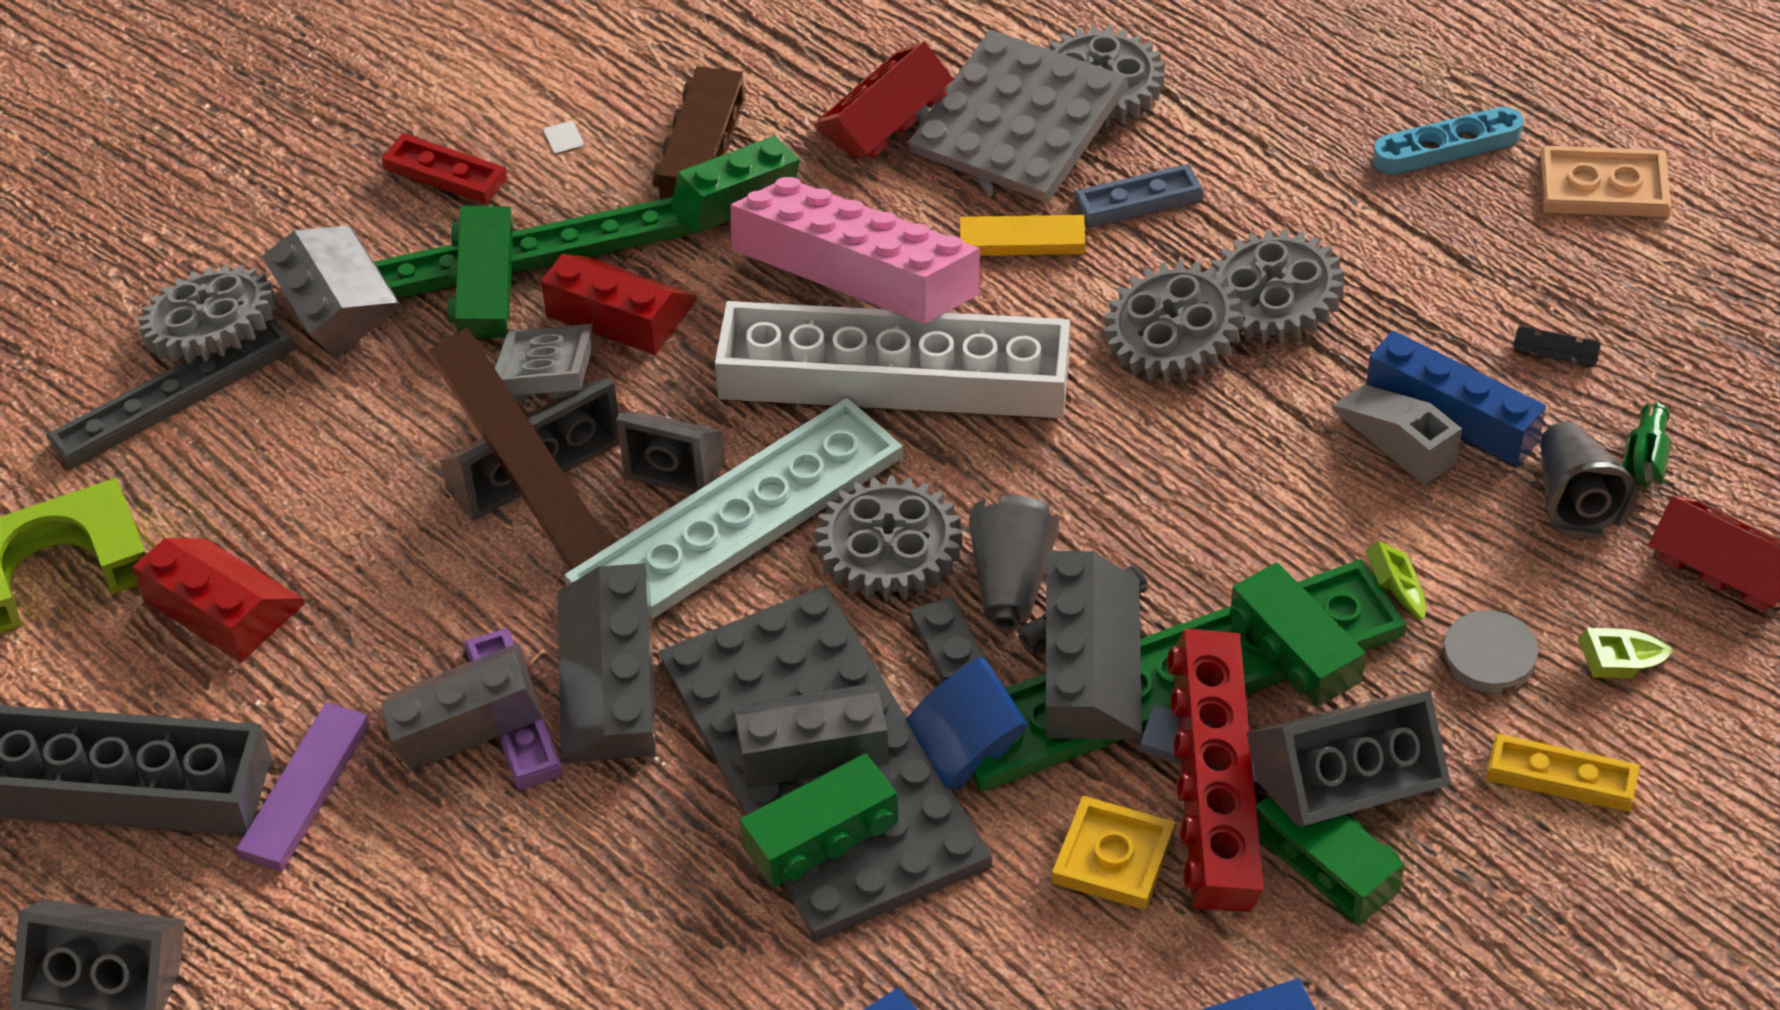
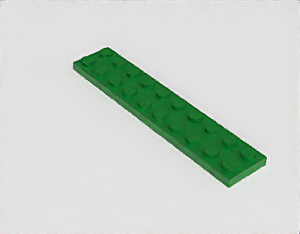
(1345, 593)

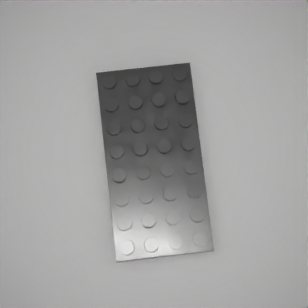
(808, 650)

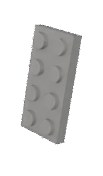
(545, 360)

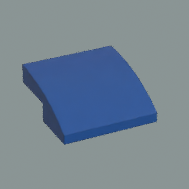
(966, 722)

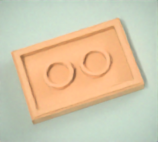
(1605, 181)

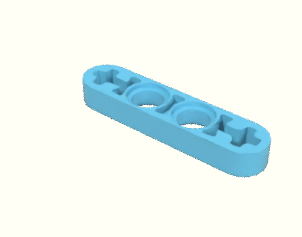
(1403, 152)

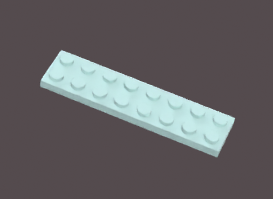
(752, 504)

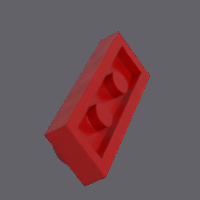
(444, 168)

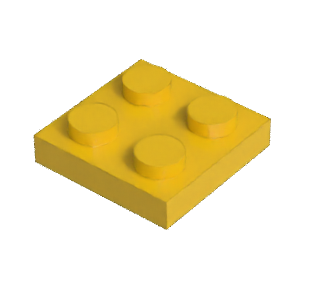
(1113, 852)

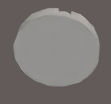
(1490, 651)

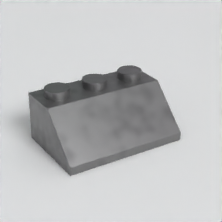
(331, 285)
(461, 707)
(810, 734)
(94, 958)

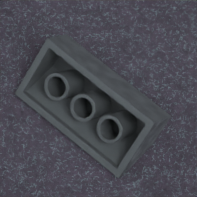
(570, 428)
(1092, 648)
(606, 666)
(1351, 757)

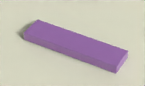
(526, 749)
(303, 787)

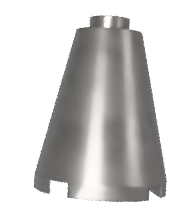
(1583, 483)
(1011, 555)

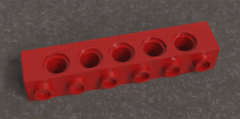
(1215, 881)

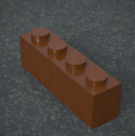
(702, 125)

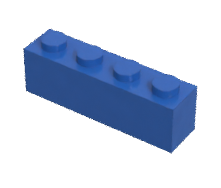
(1485, 409)

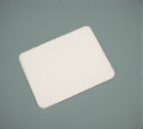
(563, 136)

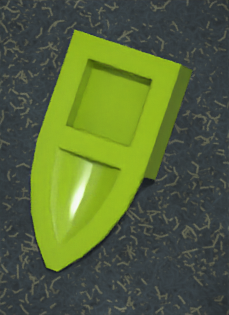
(1395, 574)
(1621, 652)

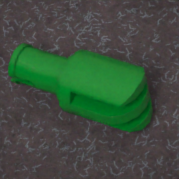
(1648, 446)

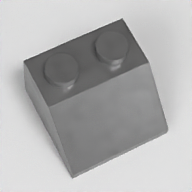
(669, 451)

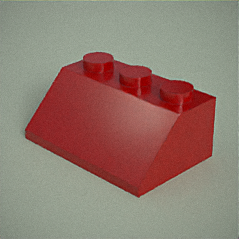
(886, 101)
(615, 301)
(1721, 549)
(214, 594)

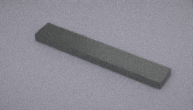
(165, 396)

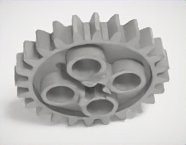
(1123, 56)
(1282, 283)
(207, 313)
(1174, 321)
(889, 538)

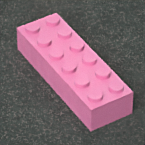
(855, 249)

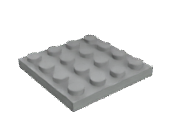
(1018, 115)

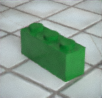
(707, 189)
(482, 271)
(1296, 634)
(819, 820)
(1334, 859)

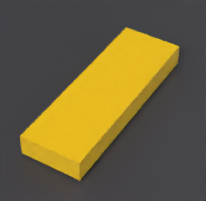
(1025, 234)
(1563, 772)

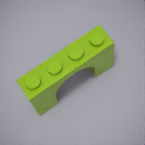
(87, 518)

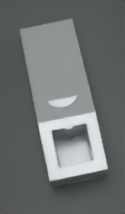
(1404, 429)

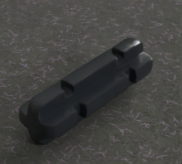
(1556, 346)

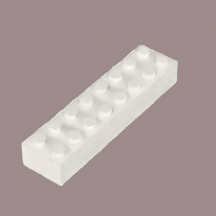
(893, 361)

